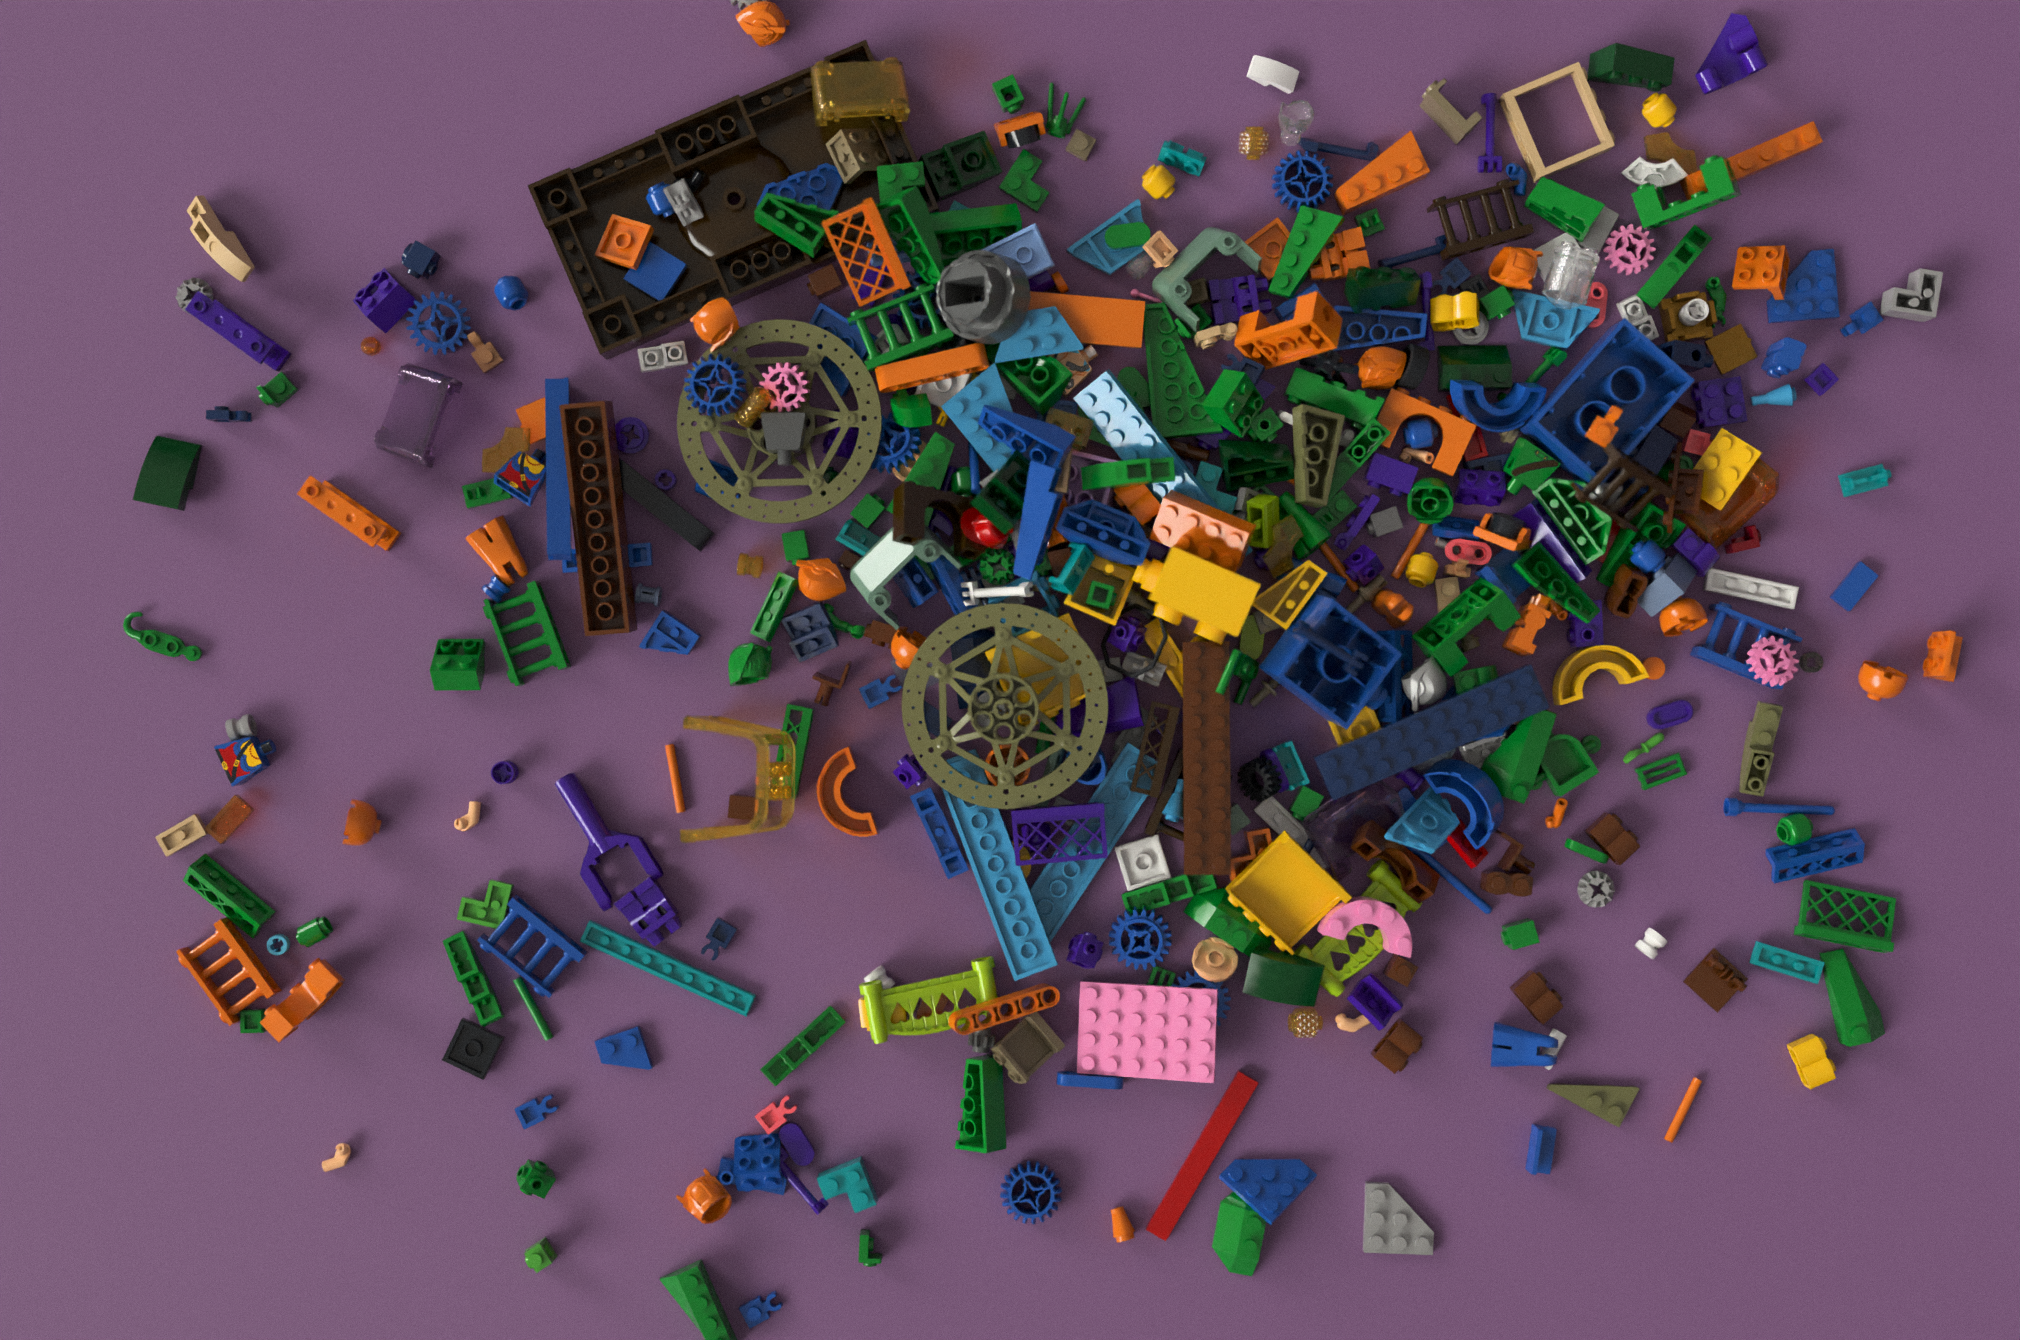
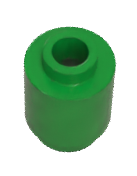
(314, 931)

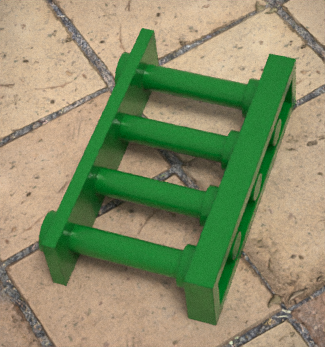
(918, 342)
(541, 616)

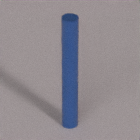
(974, 469)

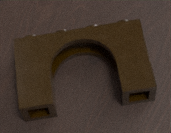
(909, 516)

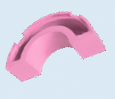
(1369, 910)

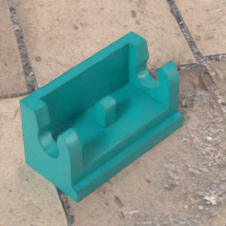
(856, 537)
(1073, 569)
(1291, 764)

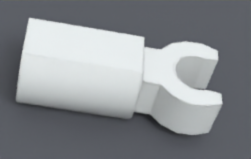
(1554, 1051)

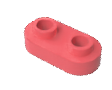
(1598, 302)
(1467, 551)

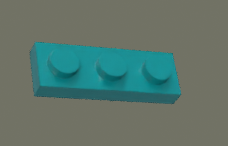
(1786, 962)

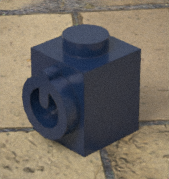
(420, 260)

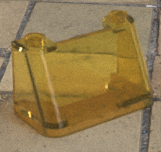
(859, 90)

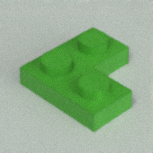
(487, 912)

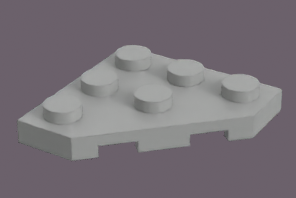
(1392, 1224)

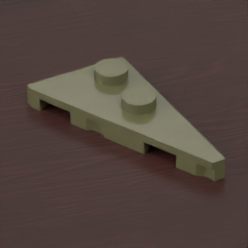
(1605, 1101)

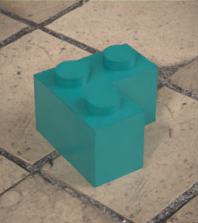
(1208, 476)
(849, 1178)

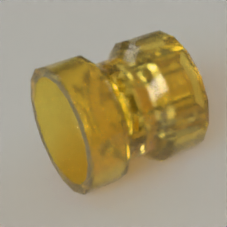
(750, 565)

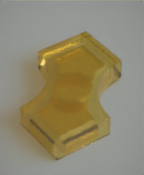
(1662, 149)
(512, 442)
(1280, 554)

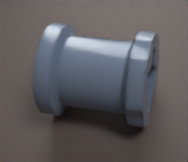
(648, 595)

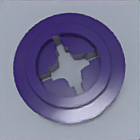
(640, 429)

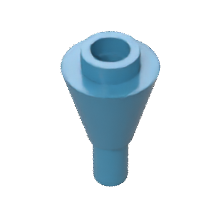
(1781, 396)
(1175, 807)

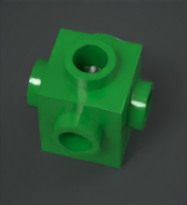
(1269, 421)
(535, 1178)

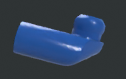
(1516, 172)

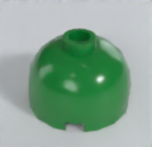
(1430, 500)

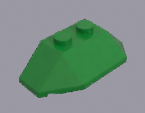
(1580, 523)
(1226, 921)
(1238, 1235)

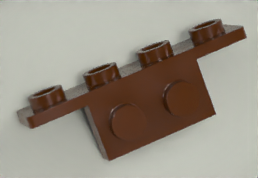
(1687, 488)

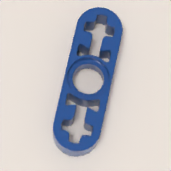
(1075, 1079)

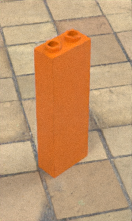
(1097, 318)

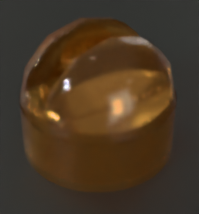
(369, 350)

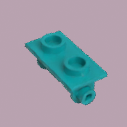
(1172, 155)
(1864, 480)

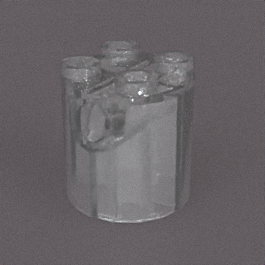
(1570, 275)

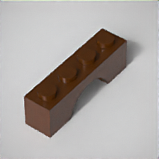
(1416, 876)

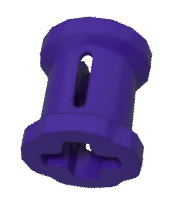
(1411, 778)

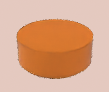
(1059, 282)
(1655, 667)

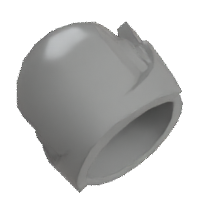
(1424, 683)

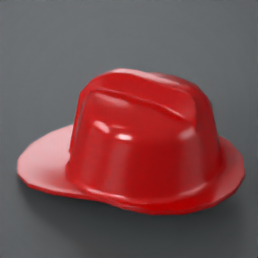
(981, 530)

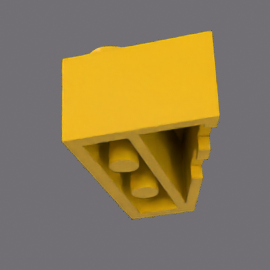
(1289, 594)

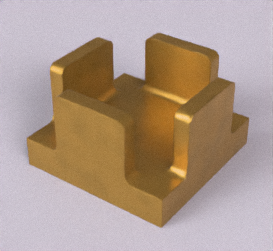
(1672, 326)

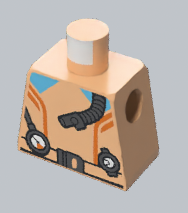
(1077, 364)

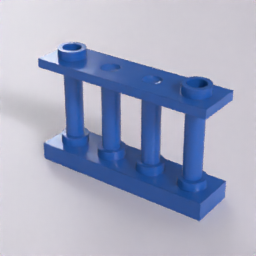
(1728, 660)
(536, 923)

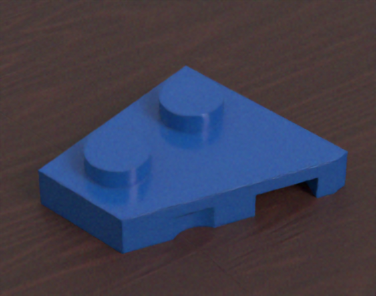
(670, 635)
(624, 1049)

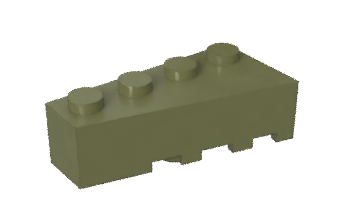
(1315, 453)

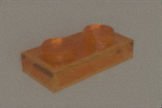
(229, 819)

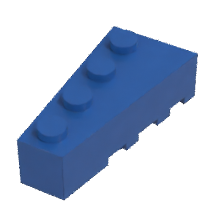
(1378, 327)

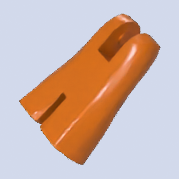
(498, 549)
(1394, 606)

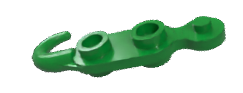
(161, 642)

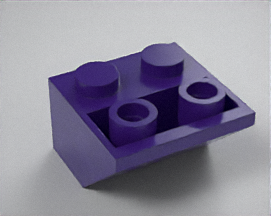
(384, 300)

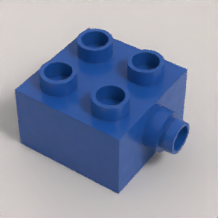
(1318, 675)

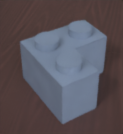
(1667, 584)

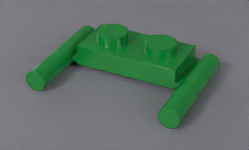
(1243, 668)

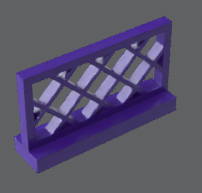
(1056, 813)

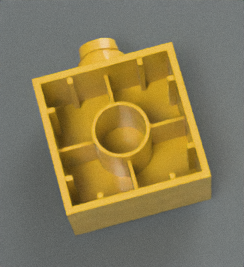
(1198, 591)

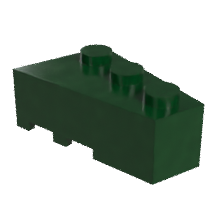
(1631, 67)
(1381, 287)
(1254, 463)

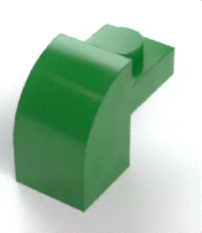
(910, 410)
(1470, 678)

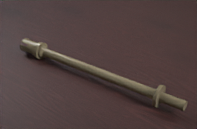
(1366, 594)

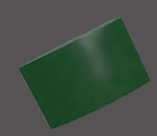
(960, 166)
(168, 473)
(1004, 493)
(1283, 977)

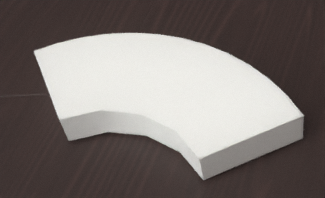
(1659, 174)

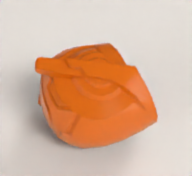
(763, 22)
(1515, 267)
(716, 323)
(1381, 367)
(820, 579)
(706, 1199)

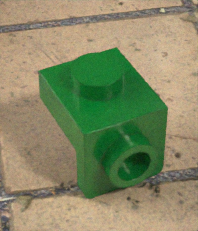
(1205, 321)

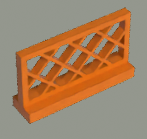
(884, 244)

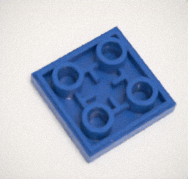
(656, 272)

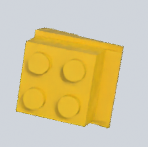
(1108, 573)

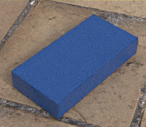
(1854, 586)

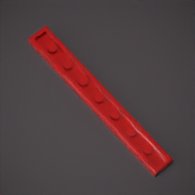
(1201, 1155)

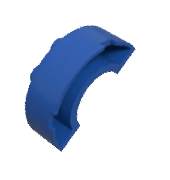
(1501, 416)
(1475, 790)

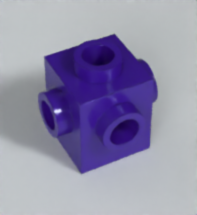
(1363, 565)
(1127, 634)
(910, 771)
(1085, 950)

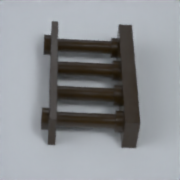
(1475, 241)
(1630, 468)
(1154, 822)

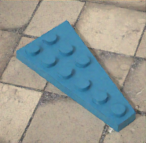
(966, 409)

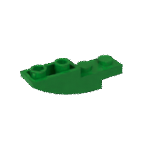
(1674, 266)
(1357, 453)
(1128, 473)

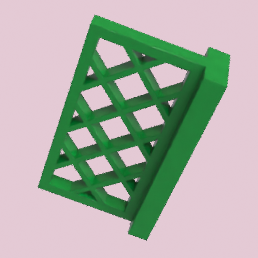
(1842, 936)

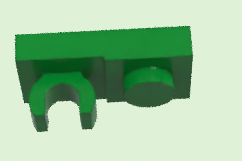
(484, 493)
(1335, 510)

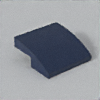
(810, 631)

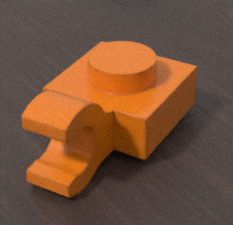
(1603, 429)

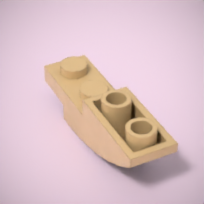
(218, 243)

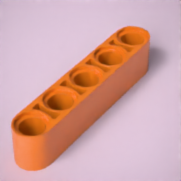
(932, 368)
(1014, 1011)

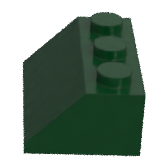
(1480, 363)

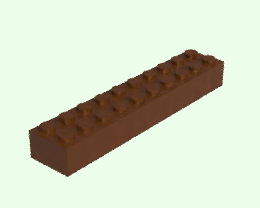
(598, 517)
(1206, 760)

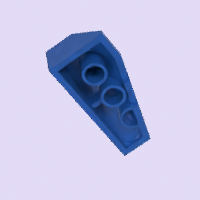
(1031, 437)

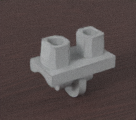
(683, 202)
(1134, 662)

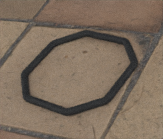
(1159, 650)

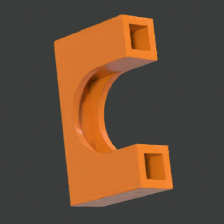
(1455, 430)

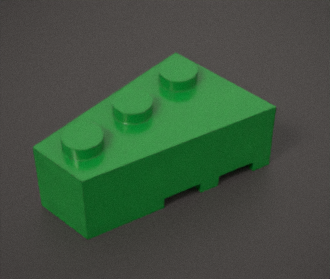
(1564, 208)
(794, 221)

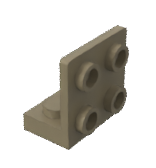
(856, 152)

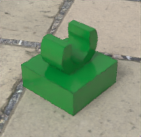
(1369, 222)

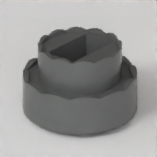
(1003, 294)

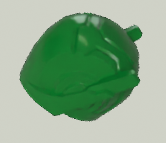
(749, 664)

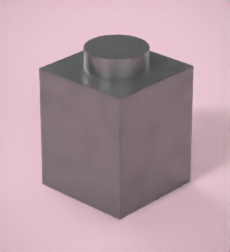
(1383, 522)

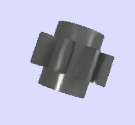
(981, 1040)

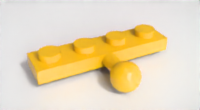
(1170, 653)

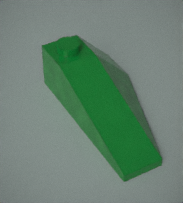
(911, 227)
(1036, 379)
(1549, 577)
(1518, 758)

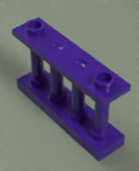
(238, 331)

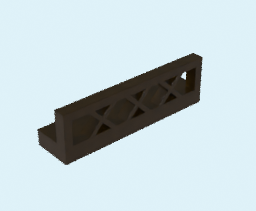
(1163, 752)

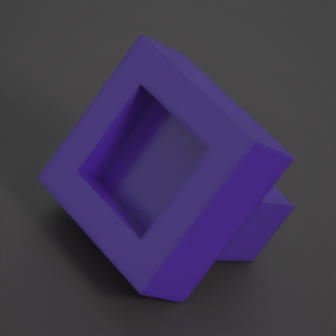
(1821, 379)

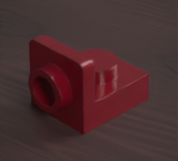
(1751, 541)

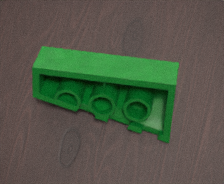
(1333, 397)
(983, 1106)
(699, 1300)

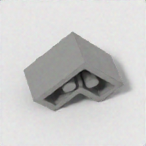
(1916, 302)

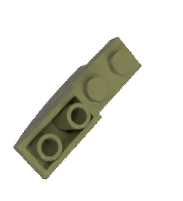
(1758, 747)

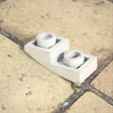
(1272, 72)
(1636, 314)
(662, 357)

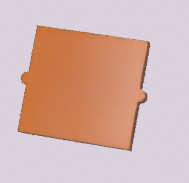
(533, 417)

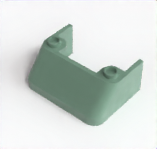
(1172, 283)
(886, 560)

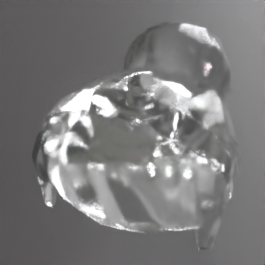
(1301, 118)

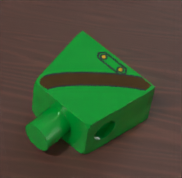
(1528, 466)

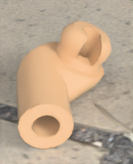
(1416, 454)
(470, 819)

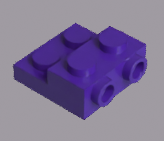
(1719, 402)

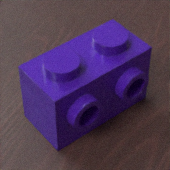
(1390, 474)
(1583, 634)

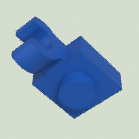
(1862, 320)

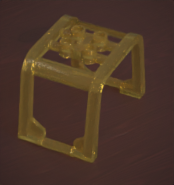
(766, 788)

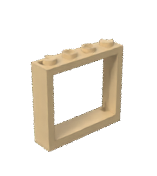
(1524, 139)

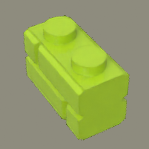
(1264, 513)

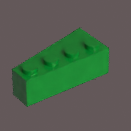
(930, 467)

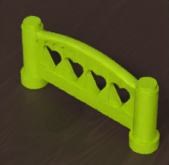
(1385, 888)
(882, 1002)

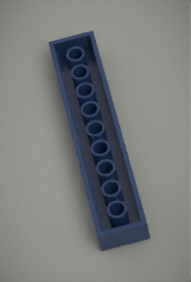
(1431, 731)

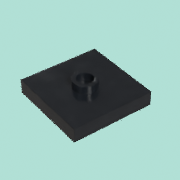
(473, 1048)

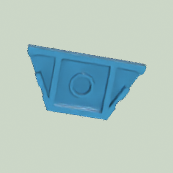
(1094, 250)
(1547, 324)
(1040, 334)
(1425, 823)

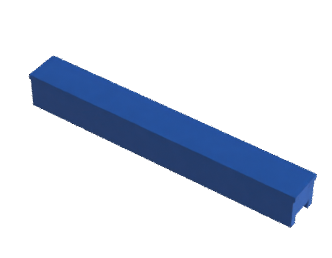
(557, 490)

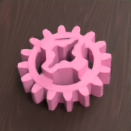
(1627, 241)
(785, 377)
(1772, 661)

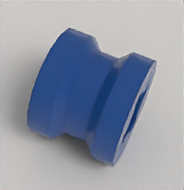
(496, 589)

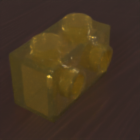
(1073, 424)

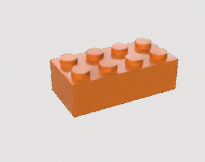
(1202, 531)

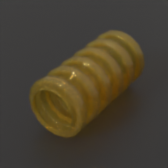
(753, 407)

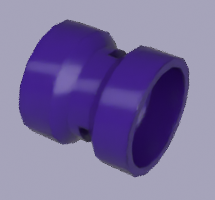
(501, 774)

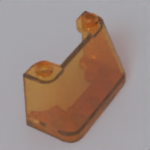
(1751, 496)

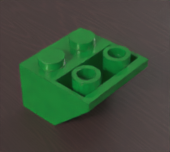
(1233, 402)
(458, 664)

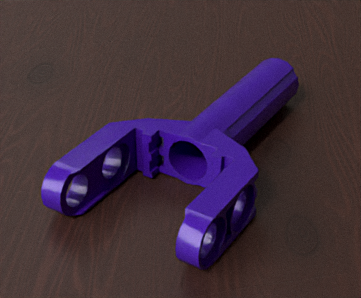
(601, 839)

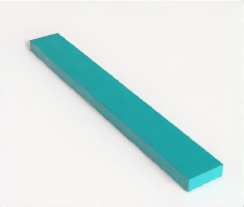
(668, 968)

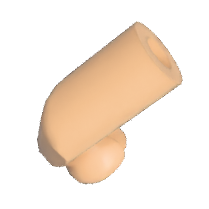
(1349, 1024)
(340, 1159)

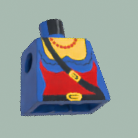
(522, 476)
(244, 758)

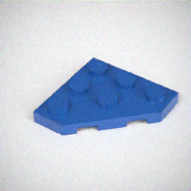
(813, 187)
(1809, 291)
(838, 325)
(1268, 1184)

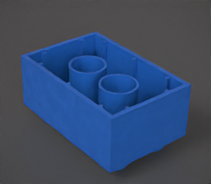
(1617, 371)

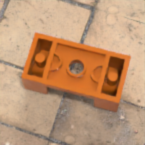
(1311, 332)

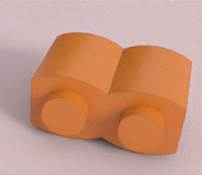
(1139, 502)

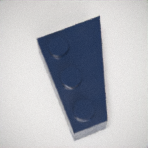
(1652, 453)

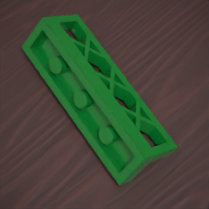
(802, 741)
(229, 893)

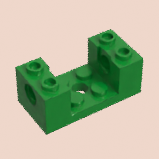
(1655, 210)
(1451, 624)

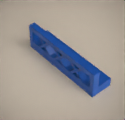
(950, 583)
(1391, 708)
(1816, 851)

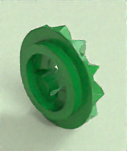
(1000, 577)

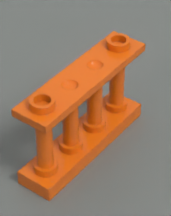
(349, 513)
(239, 950)

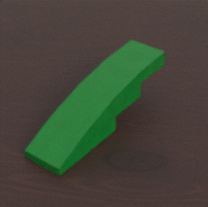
(1168, 891)
(473, 978)
(802, 1046)

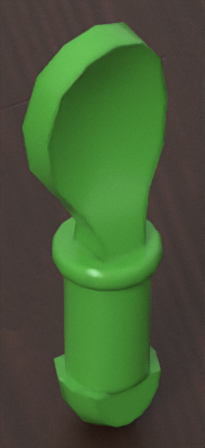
(1645, 747)

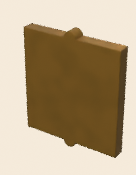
(1731, 349)

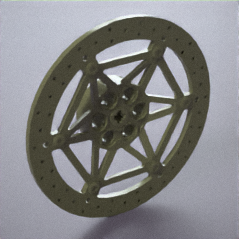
(812, 478)
(1004, 639)

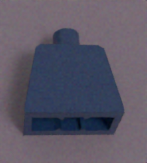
(1687, 355)

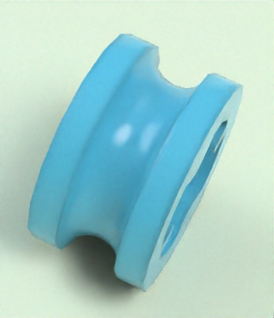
(272, 940)

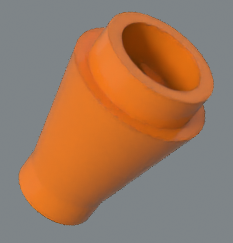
(1121, 1225)

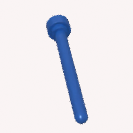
(1733, 807)
(1452, 879)

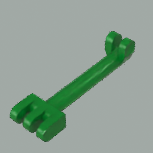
(1552, 356)

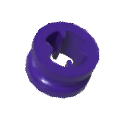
(670, 474)

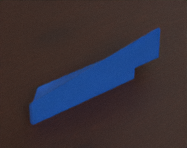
(1038, 517)

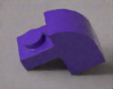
(1696, 552)

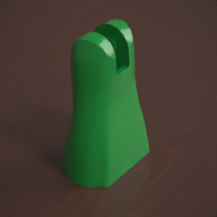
(1314, 531)

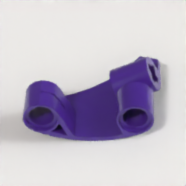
(1732, 56)

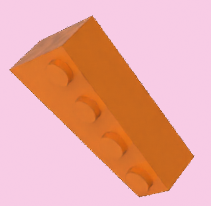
(1389, 172)

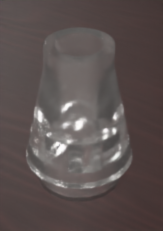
(1139, 265)

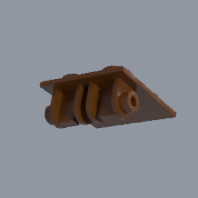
(1716, 980)

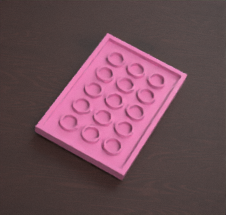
(1147, 1031)

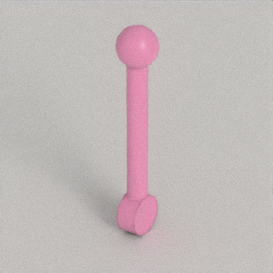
(1135, 293)

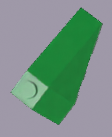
(1650, 527)
(1852, 1007)

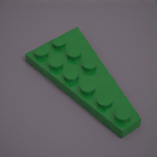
(1173, 382)

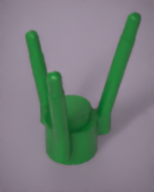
(1058, 126)

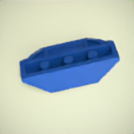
(1105, 532)

